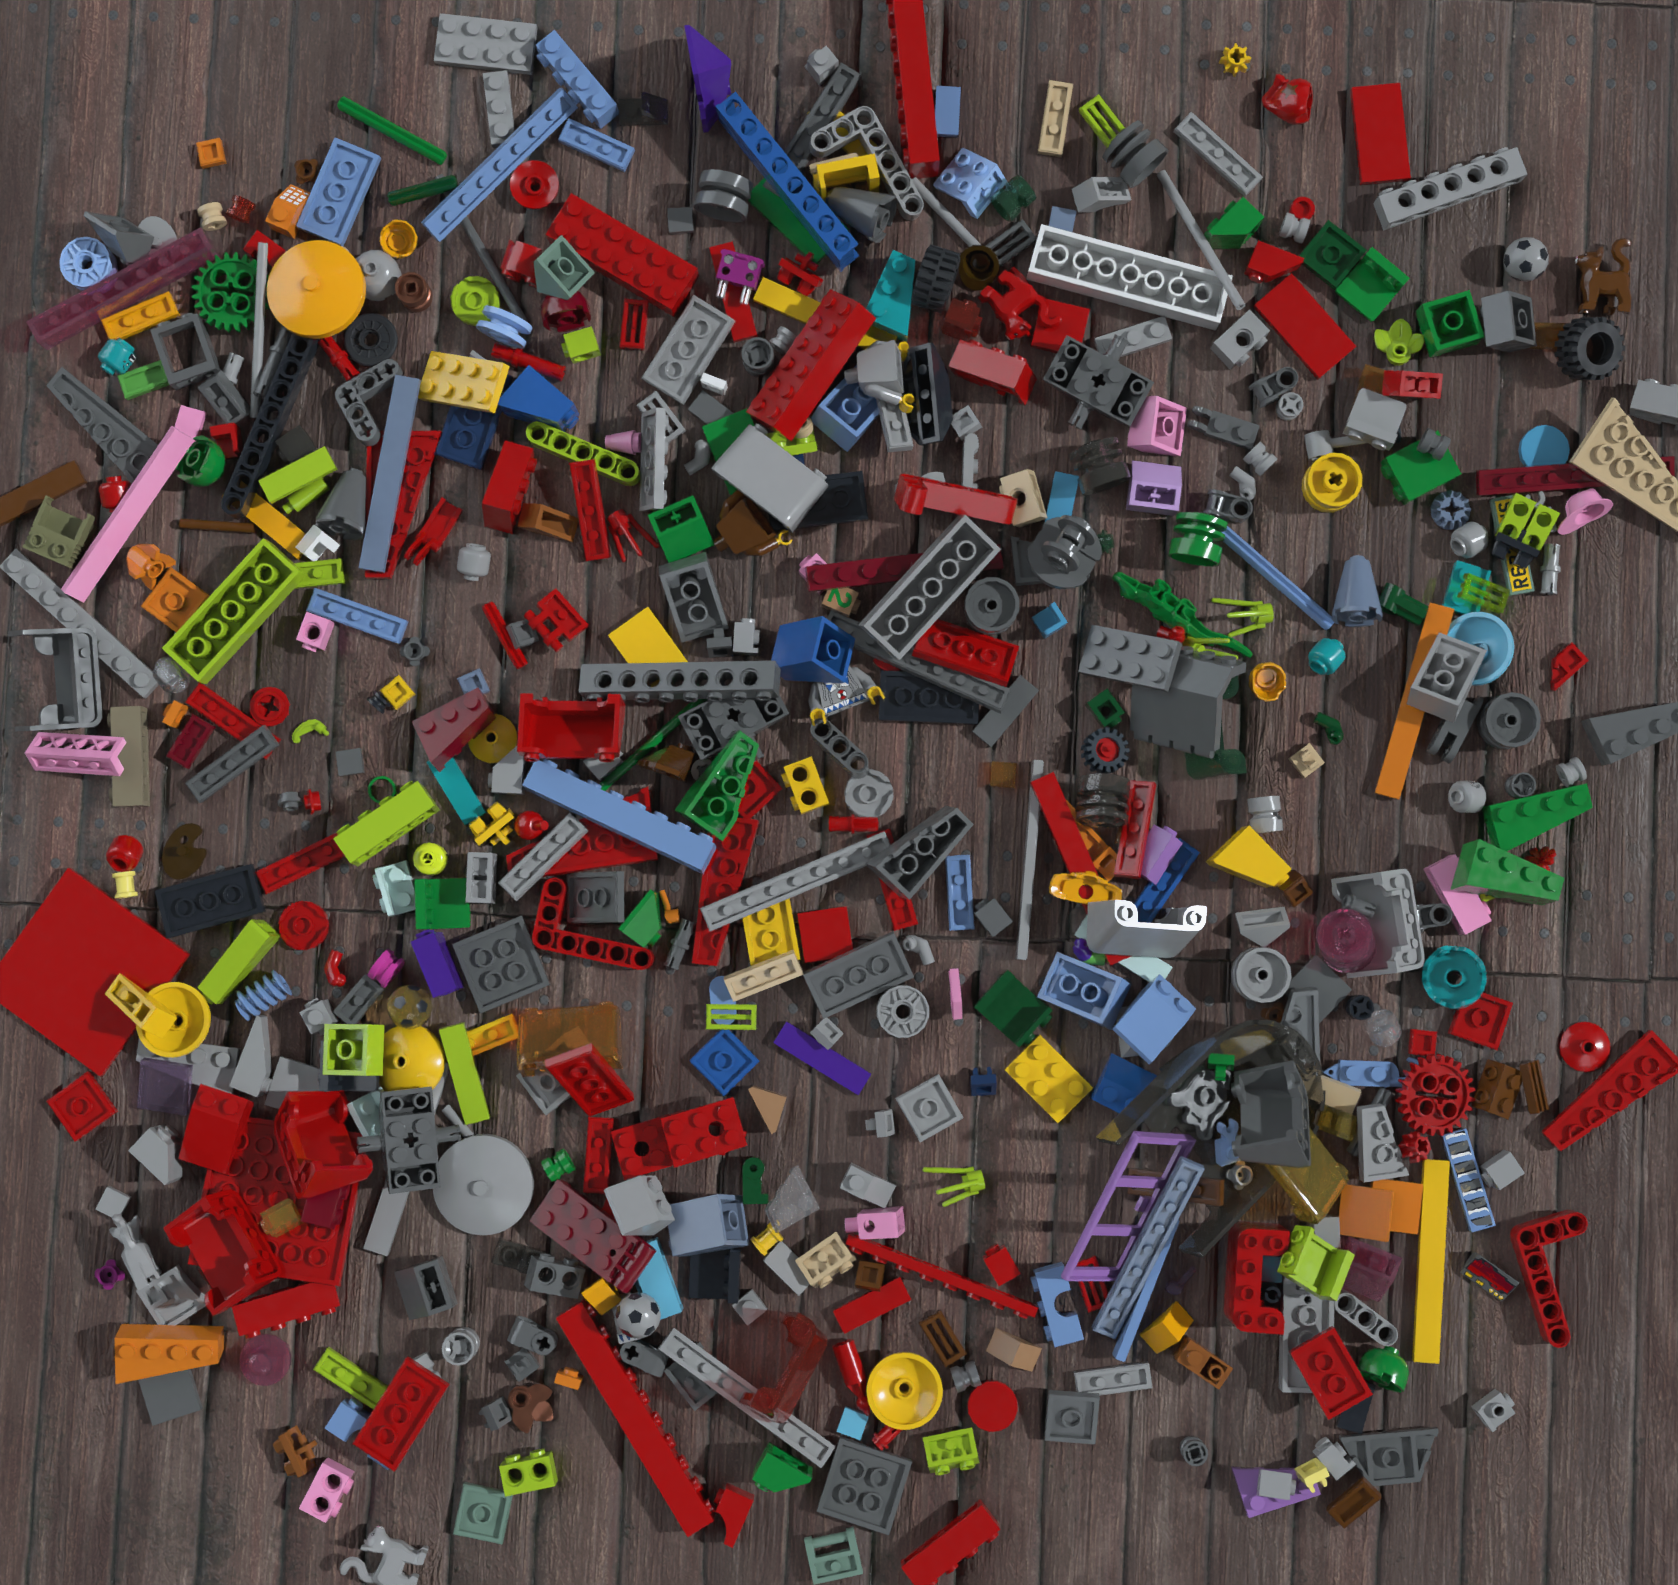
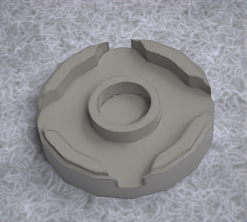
(869, 795)

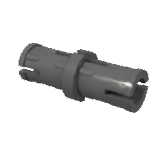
(680, 944)

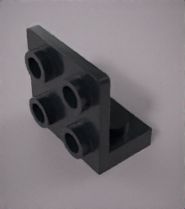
(716, 1275)

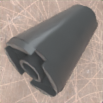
(863, 210)
(345, 507)

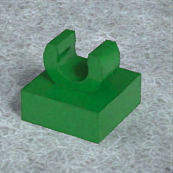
(1221, 1063)

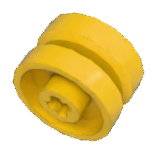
(1345, 476)

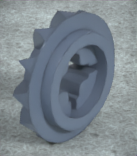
(1442, 517)

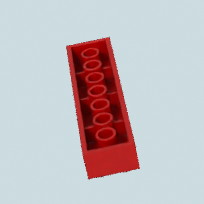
(913, 88)

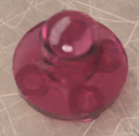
(265, 1359)

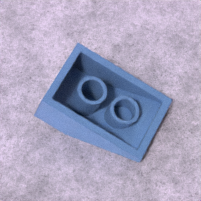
(846, 414)
(1084, 990)
(1154, 1018)

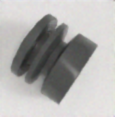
(1131, 150)

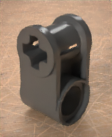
(1271, 389)
(1225, 506)
(1426, 918)
(528, 1335)
(649, 1358)

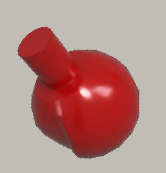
(530, 825)

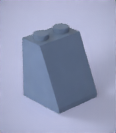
(708, 1225)

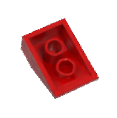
(214, 1128)

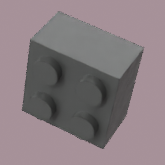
(1508, 321)

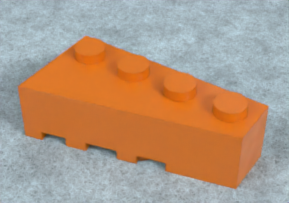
(164, 1349)

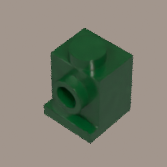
(1105, 699)

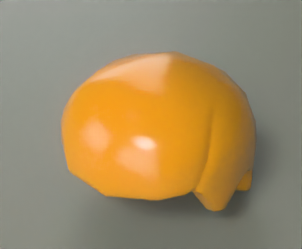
(398, 239)
(1267, 681)

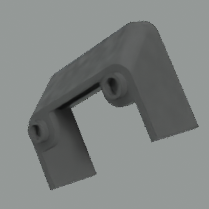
(75, 678)

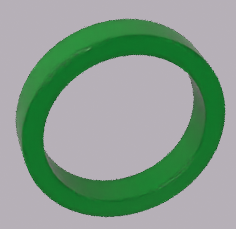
(378, 778)

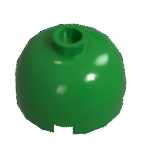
(202, 463)
(1385, 1368)

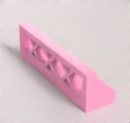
(72, 758)

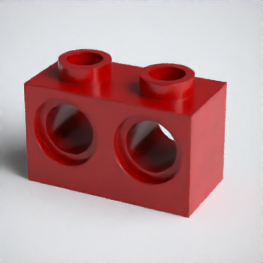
(1412, 384)

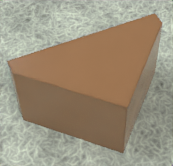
(769, 1104)
(1013, 1350)

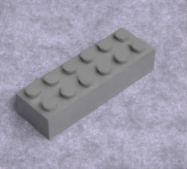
(929, 587)

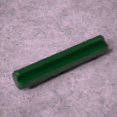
(422, 190)

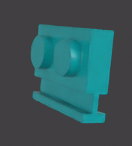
(1451, 600)

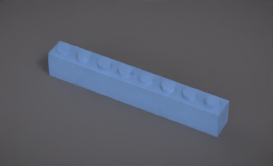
(620, 816)

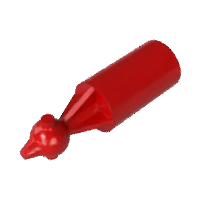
(852, 1372)

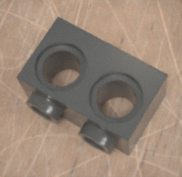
(552, 1282)

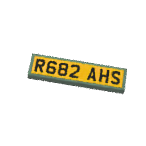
(1516, 579)

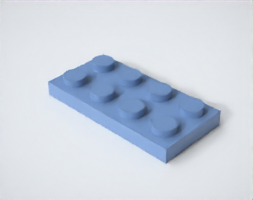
(338, 192)

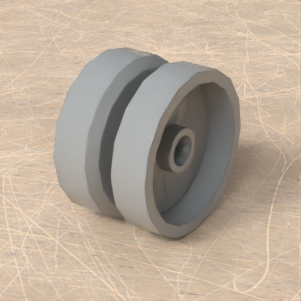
(1246, 969)

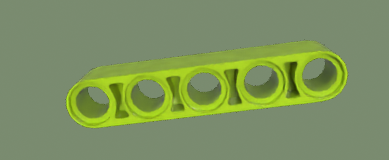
(576, 444)

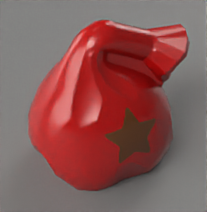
(1289, 99)

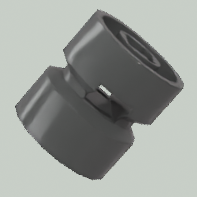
(758, 357)

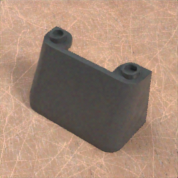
(1272, 1116)

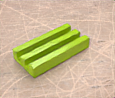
(1093, 124)
(753, 1017)

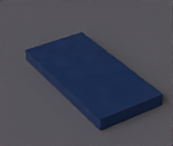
(469, 434)

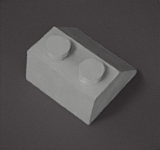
(159, 1153)
(639, 1206)

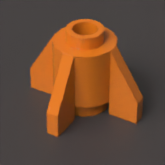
(147, 563)

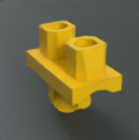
(501, 817)

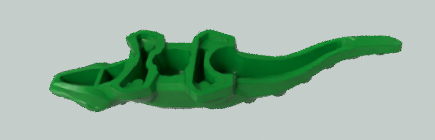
(1171, 610)

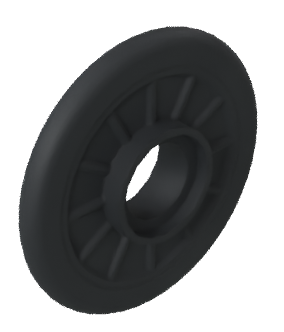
(360, 328)

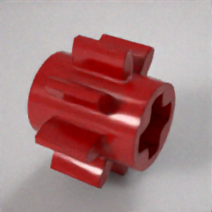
(1414, 1147)

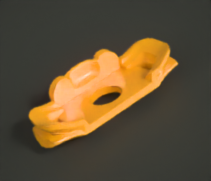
(1067, 886)

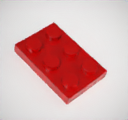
(1330, 1372)

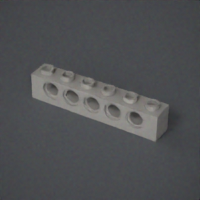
(1393, 214)

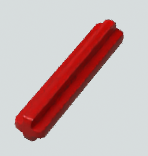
(499, 626)

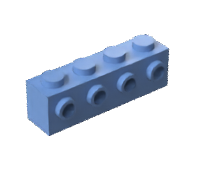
(577, 79)

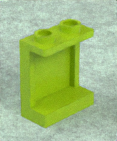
(1315, 1264)

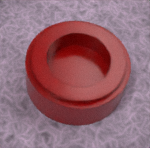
(1302, 208)

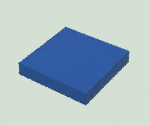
(724, 1061)

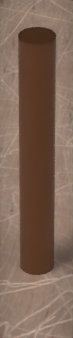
(217, 525)

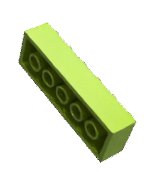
(234, 611)

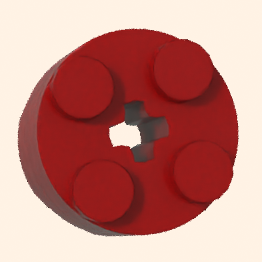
(519, 262)

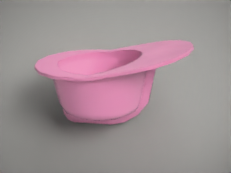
(1582, 509)

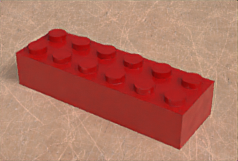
(624, 255)
(811, 364)

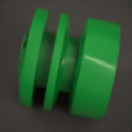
(1198, 534)

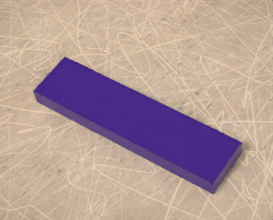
(826, 1061)

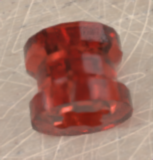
(240, 209)

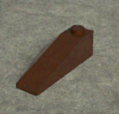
(670, 761)

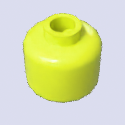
(438, 860)

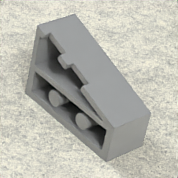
(1655, 402)

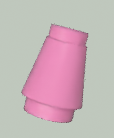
(625, 442)

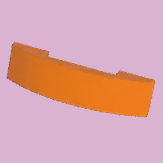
(1101, 854)

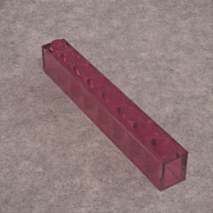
(122, 289)

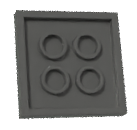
(501, 964)
(864, 1485)

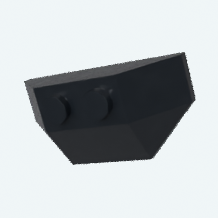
(928, 382)

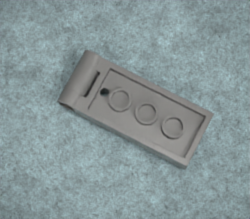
(1302, 1322)

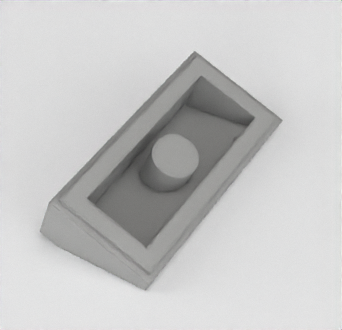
(782, 1262)

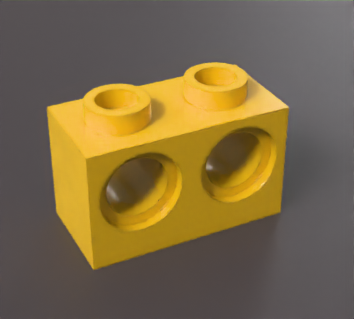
(811, 783)

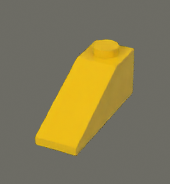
(140, 1006)

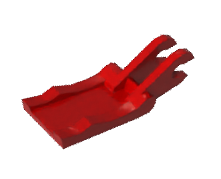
(434, 531)

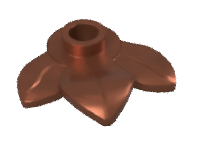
(533, 1408)

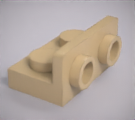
(825, 1261)

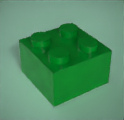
(1449, 323)

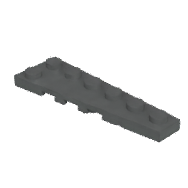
(108, 428)

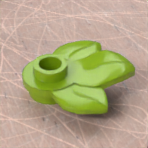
(1398, 338)

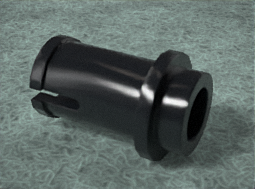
(1272, 1298)

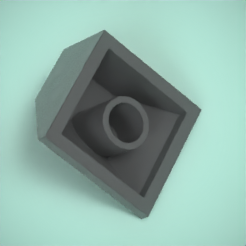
(121, 236)

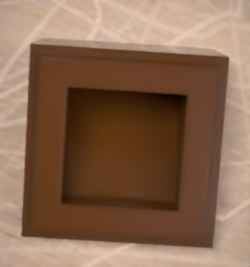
(1295, 888)

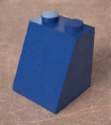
(536, 399)
(813, 651)

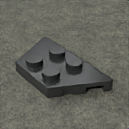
(1391, 1455)

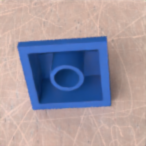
(1120, 1083)

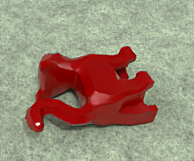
(1015, 301)

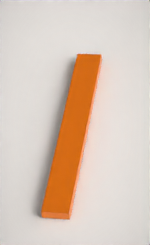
(1410, 718)

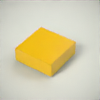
(397, 692)

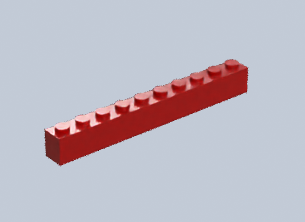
(636, 1418)

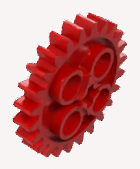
(1439, 1071)

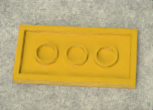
(463, 381)

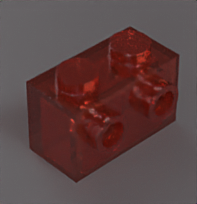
(962, 320)

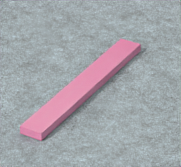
(127, 514)

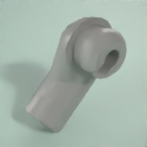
(919, 946)

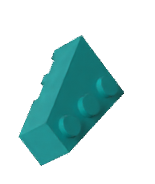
(893, 296)

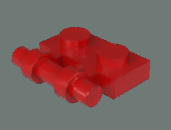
(561, 615)

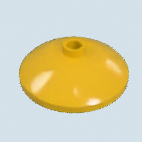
(194, 1010)
(422, 1057)
(908, 1408)

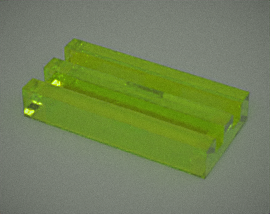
(1466, 586)

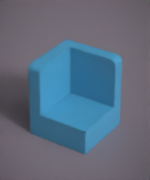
(1049, 620)

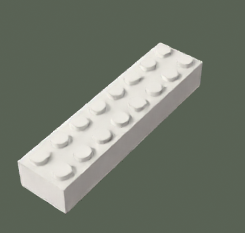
(1127, 277)

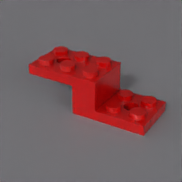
(679, 1138)

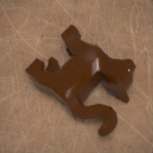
(1612, 284)

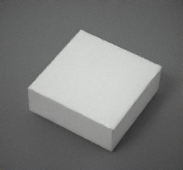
(713, 384)

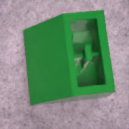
(1235, 225)
(681, 529)

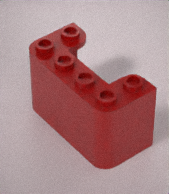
(1244, 1272)

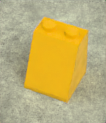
(1250, 859)

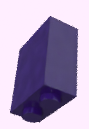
(437, 963)

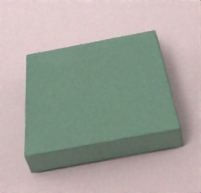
(482, 1513)

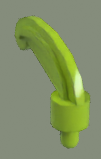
(309, 726)

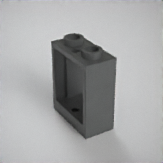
(192, 374)

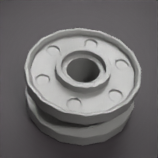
(917, 1015)

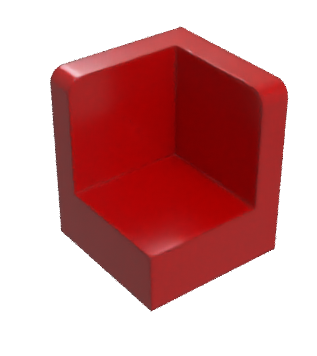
(228, 438)

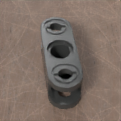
(1453, 734)

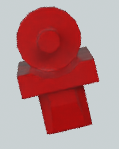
(790, 269)

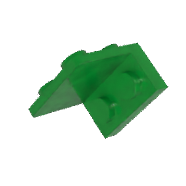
(1372, 284)
(441, 904)

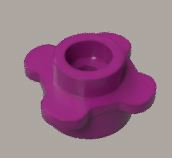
(102, 1274)

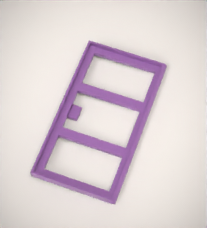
(1144, 1204)

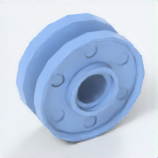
(76, 256)
(504, 327)

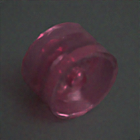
(1346, 940)

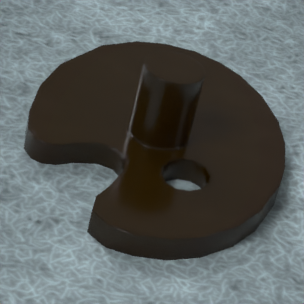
(183, 859)

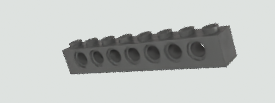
(620, 674)

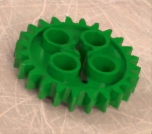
(228, 314)

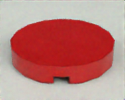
(303, 925)
(992, 1405)

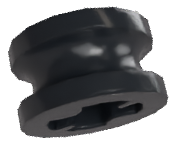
(378, 701)

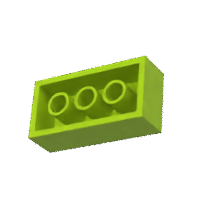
(386, 823)

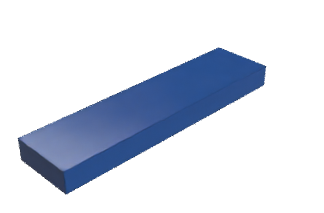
(1154, 896)

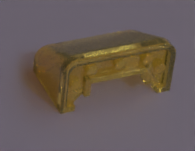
(1312, 1187)

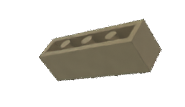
(132, 786)

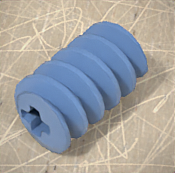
(262, 995)

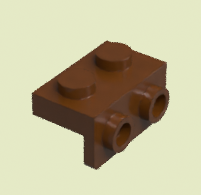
(1497, 1089)

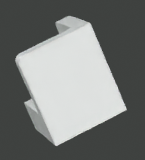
(315, 543)

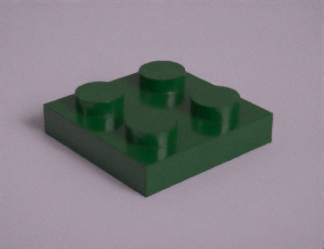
(1331, 254)

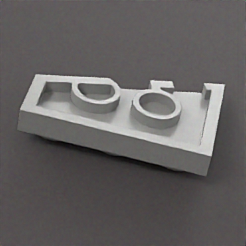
(1376, 1145)

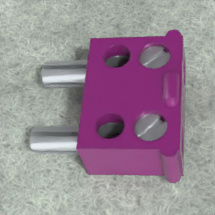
(740, 267)

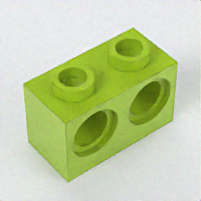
(530, 1478)

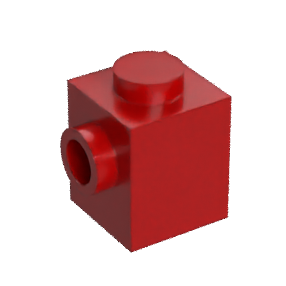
(1000, 1264)

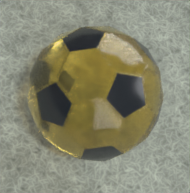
(409, 1007)

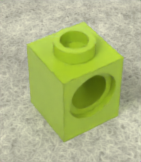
(581, 345)

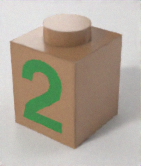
(842, 601)

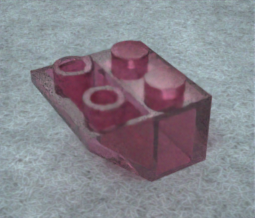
(1371, 1269)

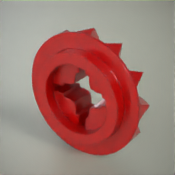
(265, 696)

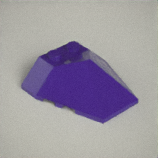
(710, 74)

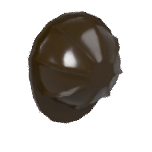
(978, 266)

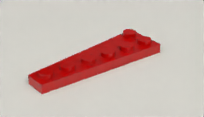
(721, 880)
(1626, 1080)

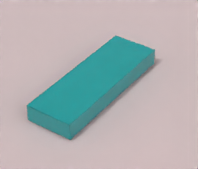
(458, 791)

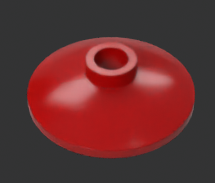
(533, 173)
(1573, 1043)

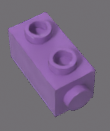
(1159, 852)

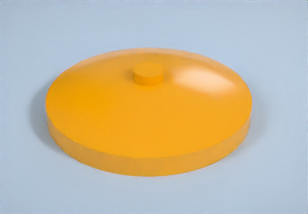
(316, 289)

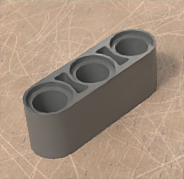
(843, 759)

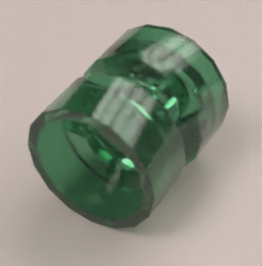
(1013, 198)

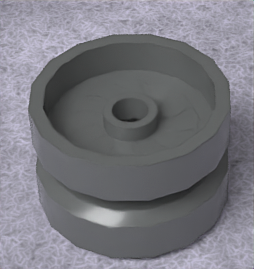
(723, 195)
(1006, 608)
(1523, 719)

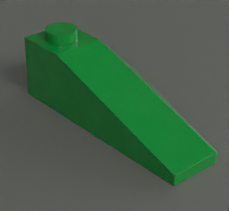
(717, 793)

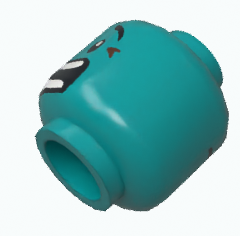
(116, 356)

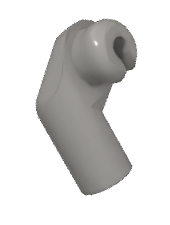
(701, 459)
(1246, 483)

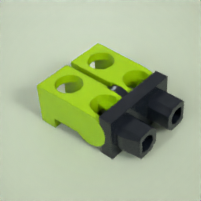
(1519, 538)

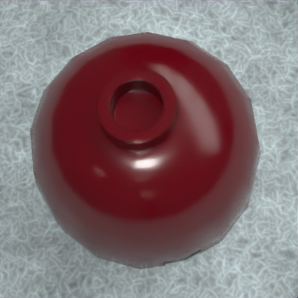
(565, 314)

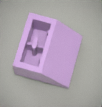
(1154, 488)

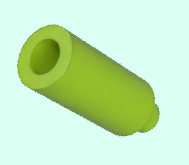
(305, 496)

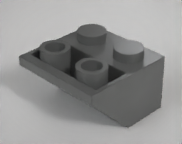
(426, 1288)

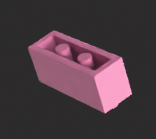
(1466, 908)

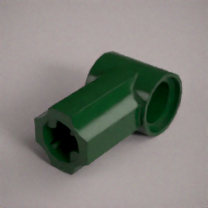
(1396, 602)

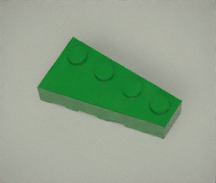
(1527, 817)
(1500, 874)

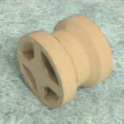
(212, 216)

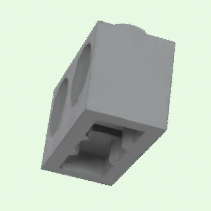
(481, 877)

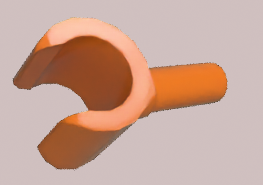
(671, 916)

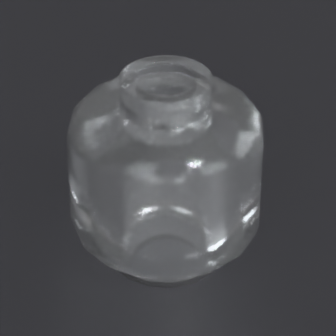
(171, 675)
(1383, 1028)

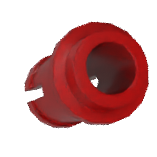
(885, 1436)

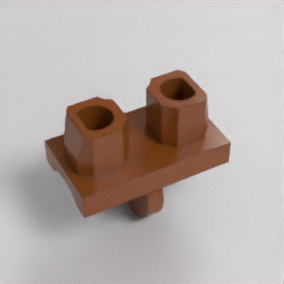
(297, 1450)

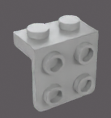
(1375, 419)

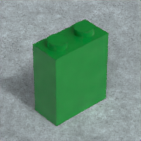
(1417, 473)

